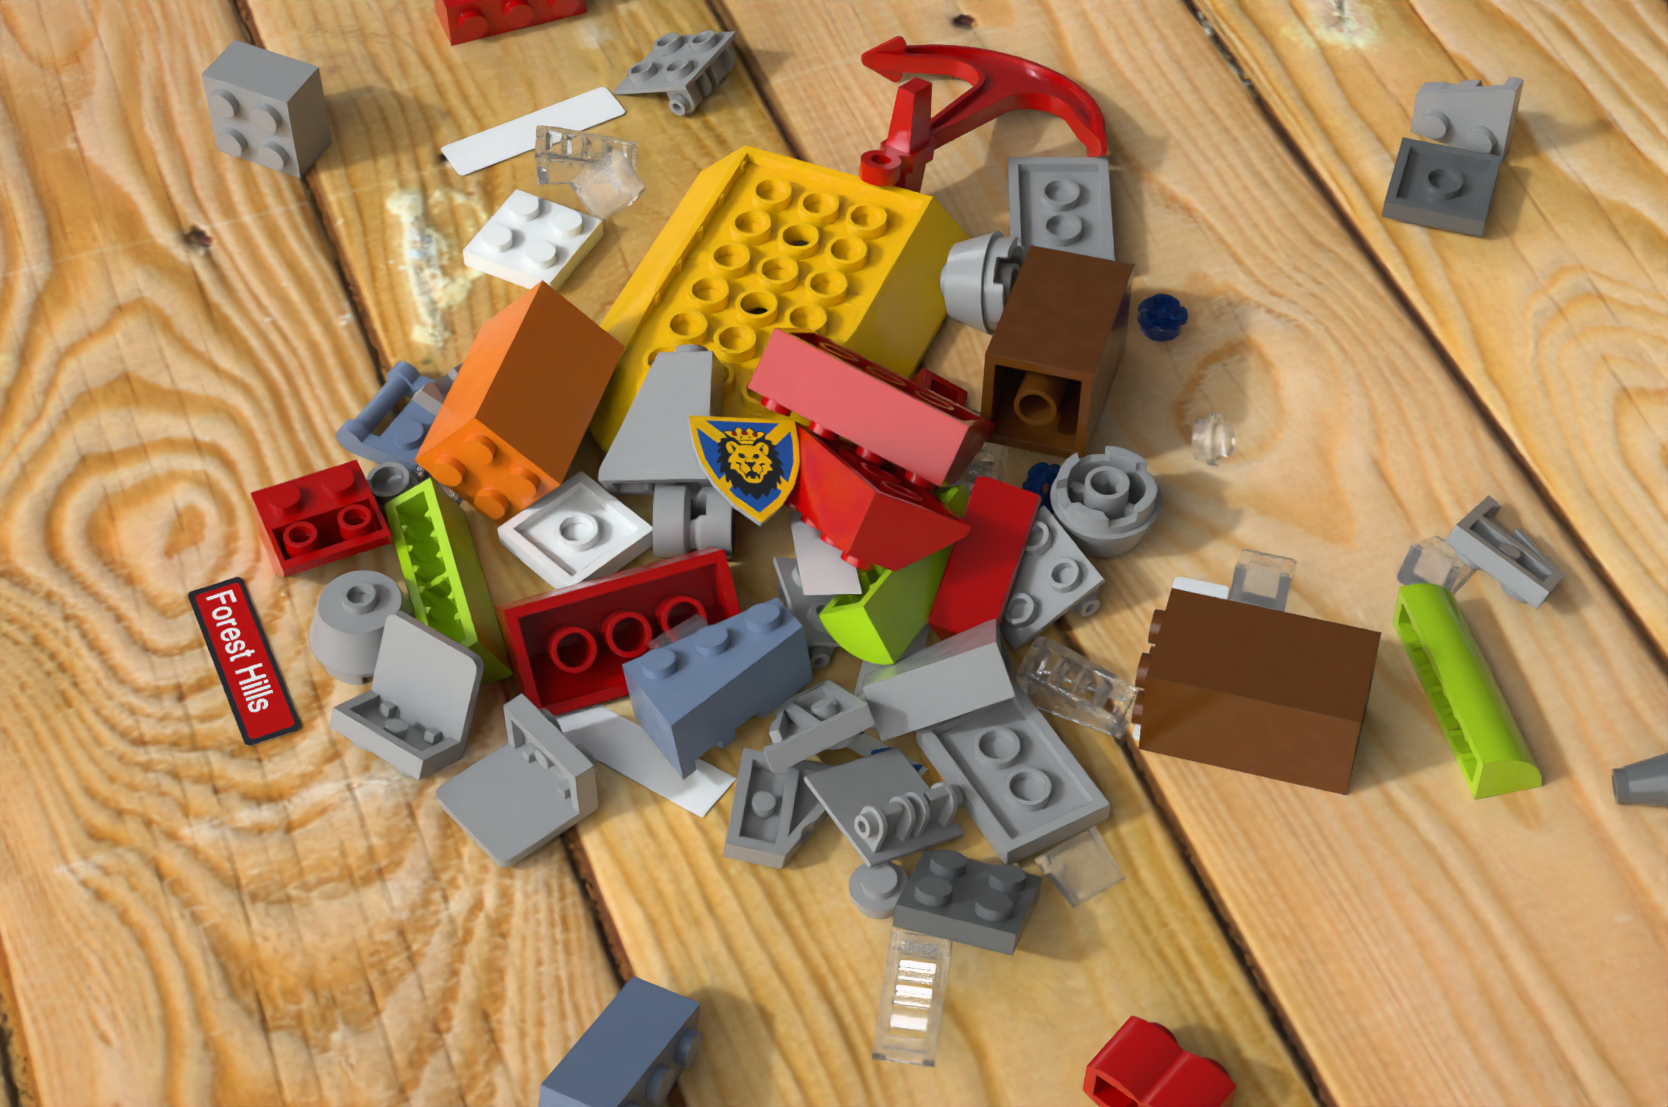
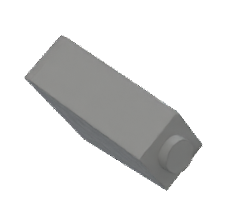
(655, 435)
(940, 681)

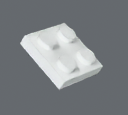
(533, 241)
(576, 533)

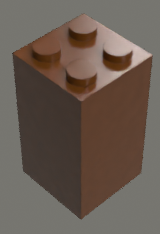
(1056, 351)
(1255, 690)

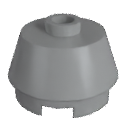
(981, 279)
(1106, 501)
(352, 621)

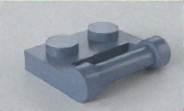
(404, 435)

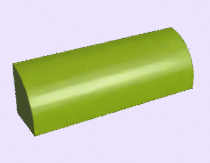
(446, 573)
(892, 603)
(1463, 692)

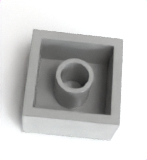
(267, 108)

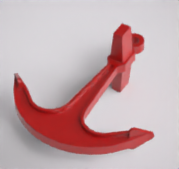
(999, 86)

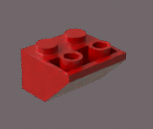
(319, 519)

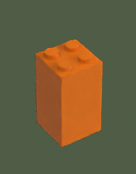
(520, 404)

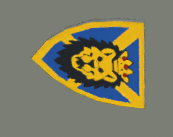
(748, 461)

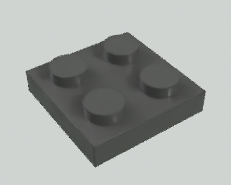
(1442, 187)
(968, 901)

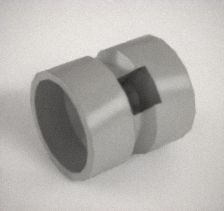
(691, 521)

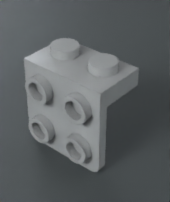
(417, 699)
(524, 788)

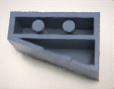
(717, 680)
(628, 1052)

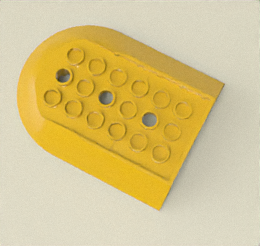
(729, 249)

